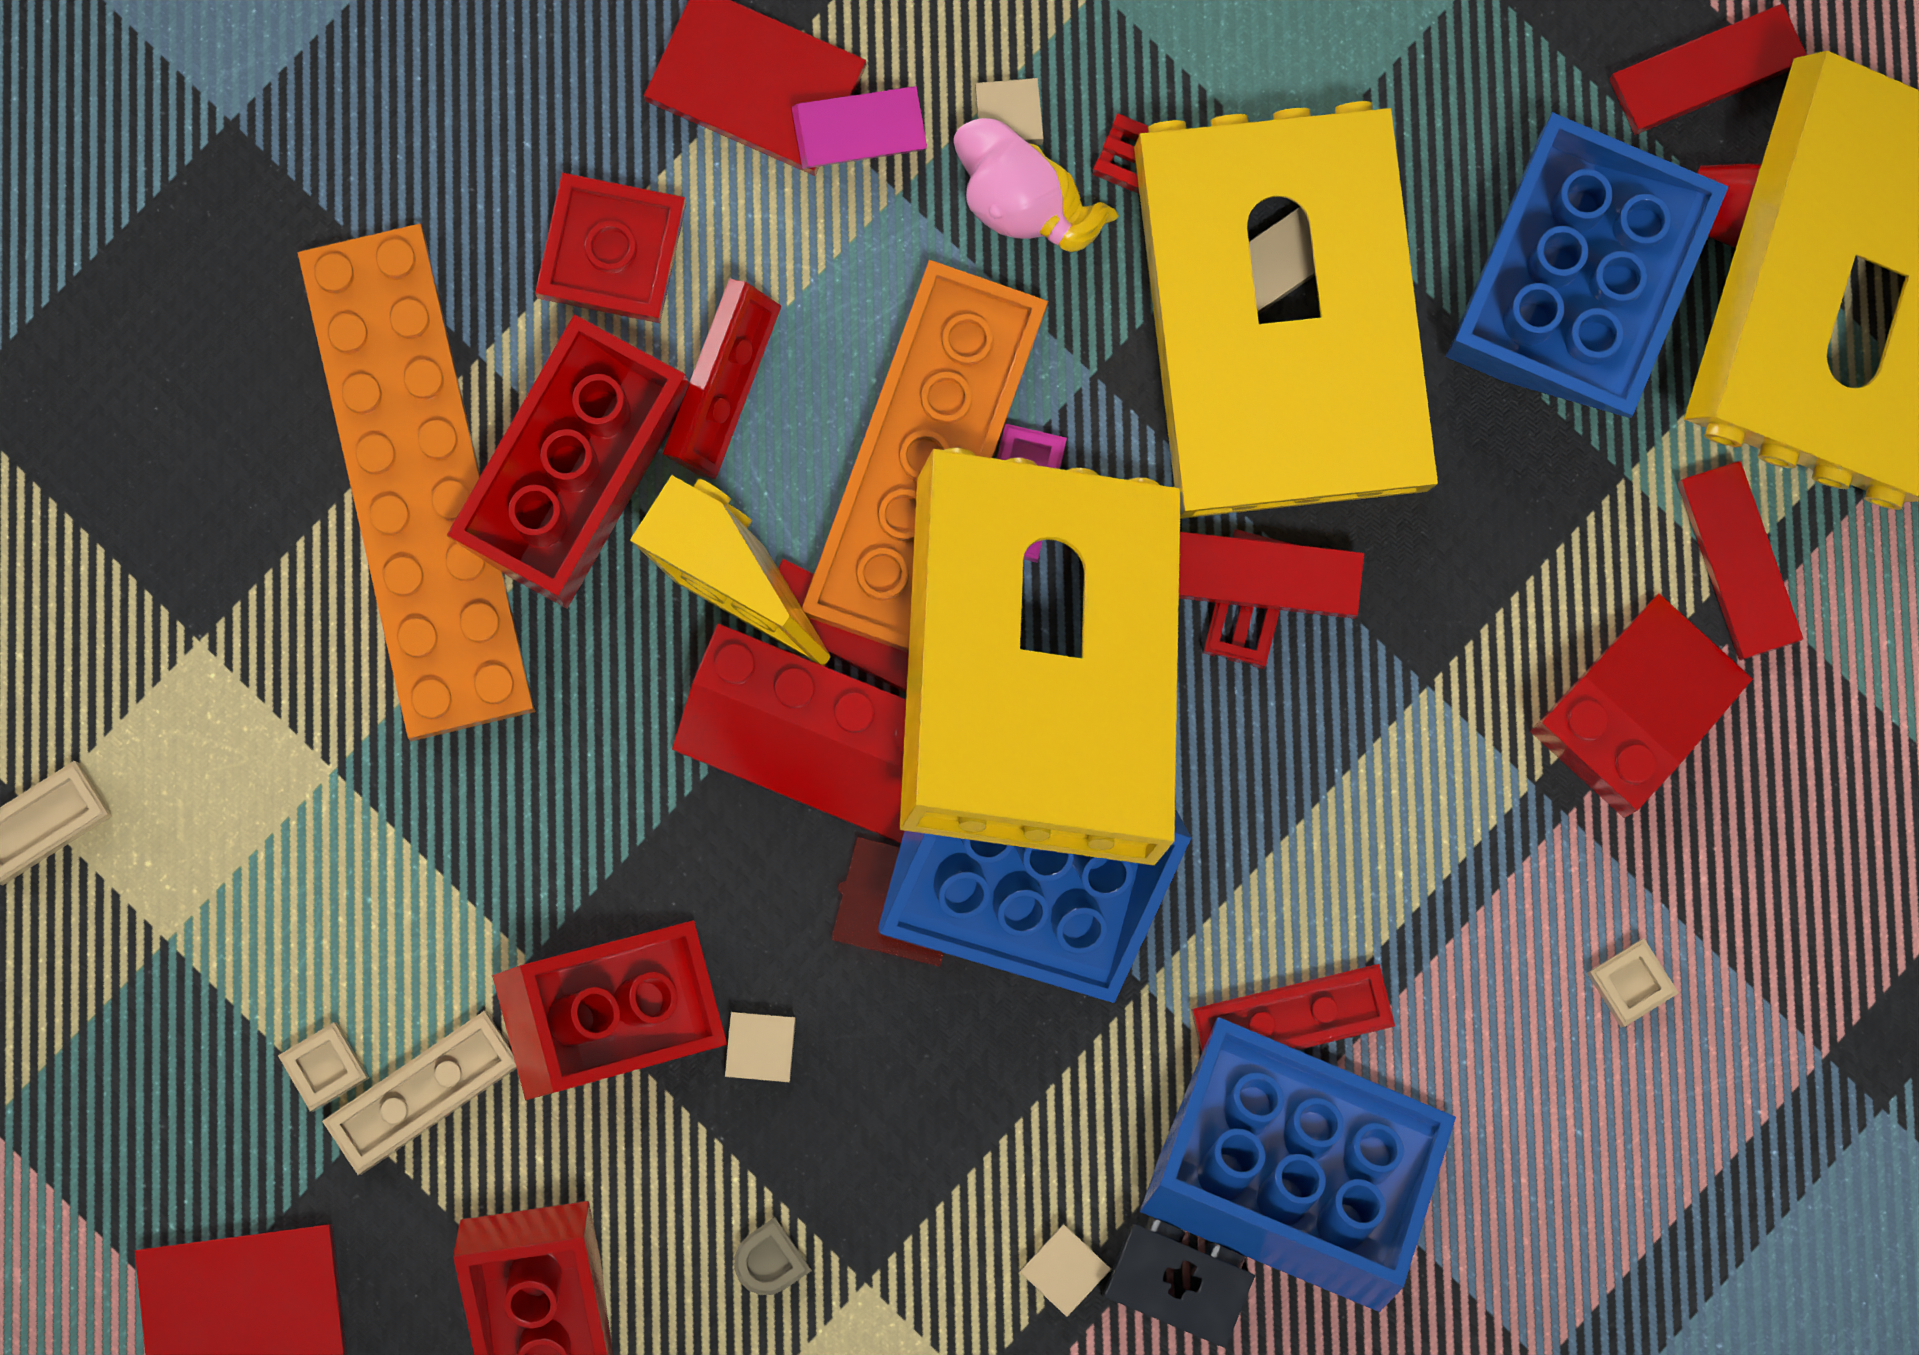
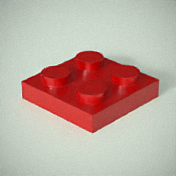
(611, 248)

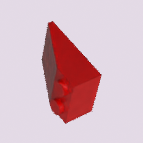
(1642, 706)
(609, 1009)
(533, 1282)

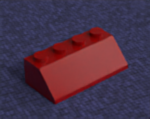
(570, 461)
(797, 730)

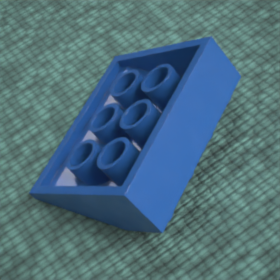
(1587, 269)
(1028, 908)
(1300, 1166)

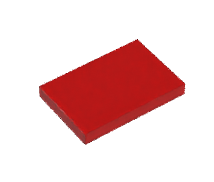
(745, 74)
(243, 1295)

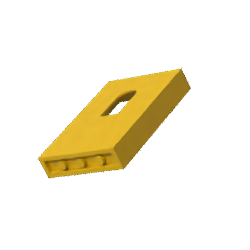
(1828, 190)
(1295, 404)
(1026, 739)

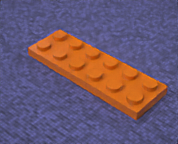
(942, 392)

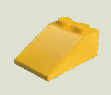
(714, 555)

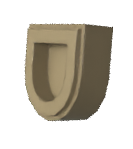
(769, 1260)

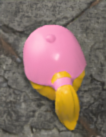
(1022, 190)

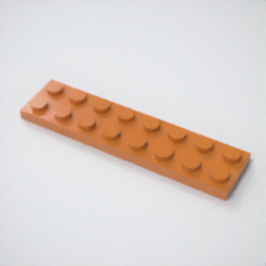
(409, 478)

